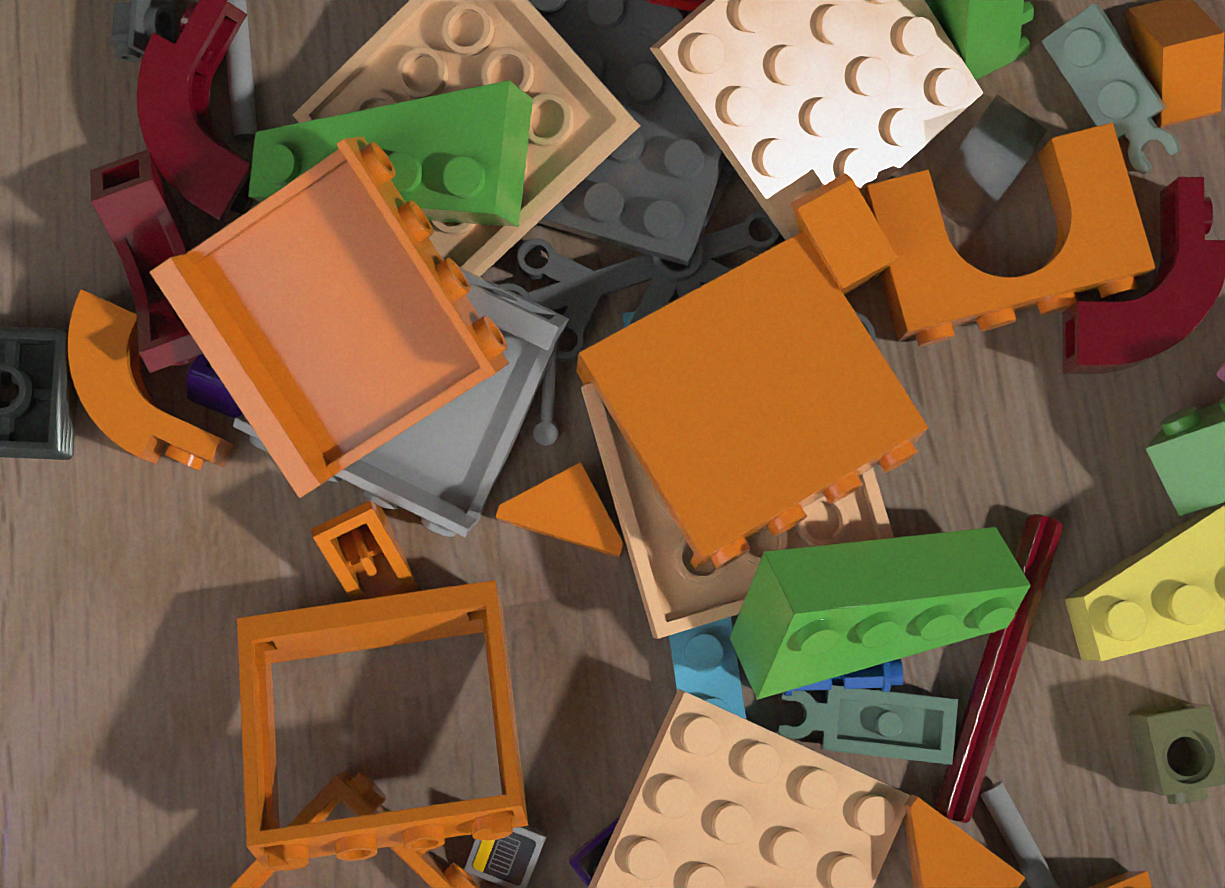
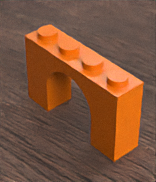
(1095, 247)

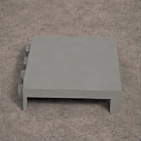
(455, 455)

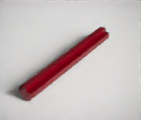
(997, 676)

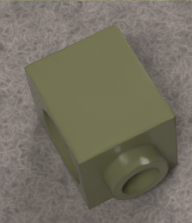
(1153, 735)

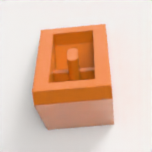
(1180, 56)
(844, 233)
(565, 510)
(365, 553)
(949, 857)

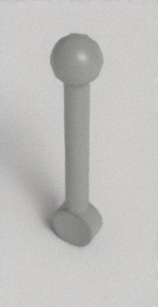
(546, 429)

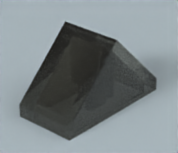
(987, 162)

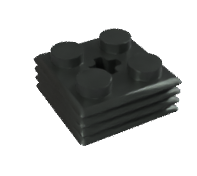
(44, 413)

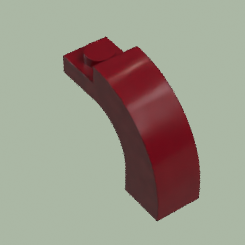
(177, 115)
(146, 232)
(1187, 284)

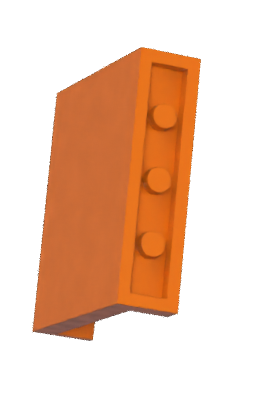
(332, 315)
(753, 400)

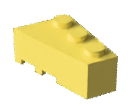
(1156, 595)

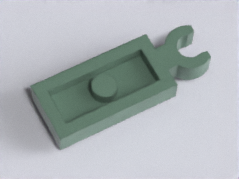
(1110, 82)
(878, 723)

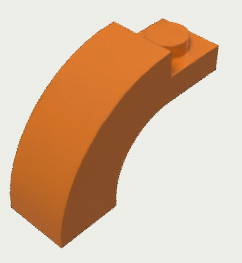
(114, 391)

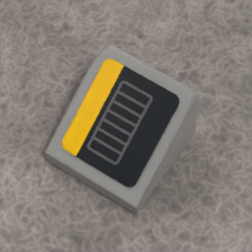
(507, 859)

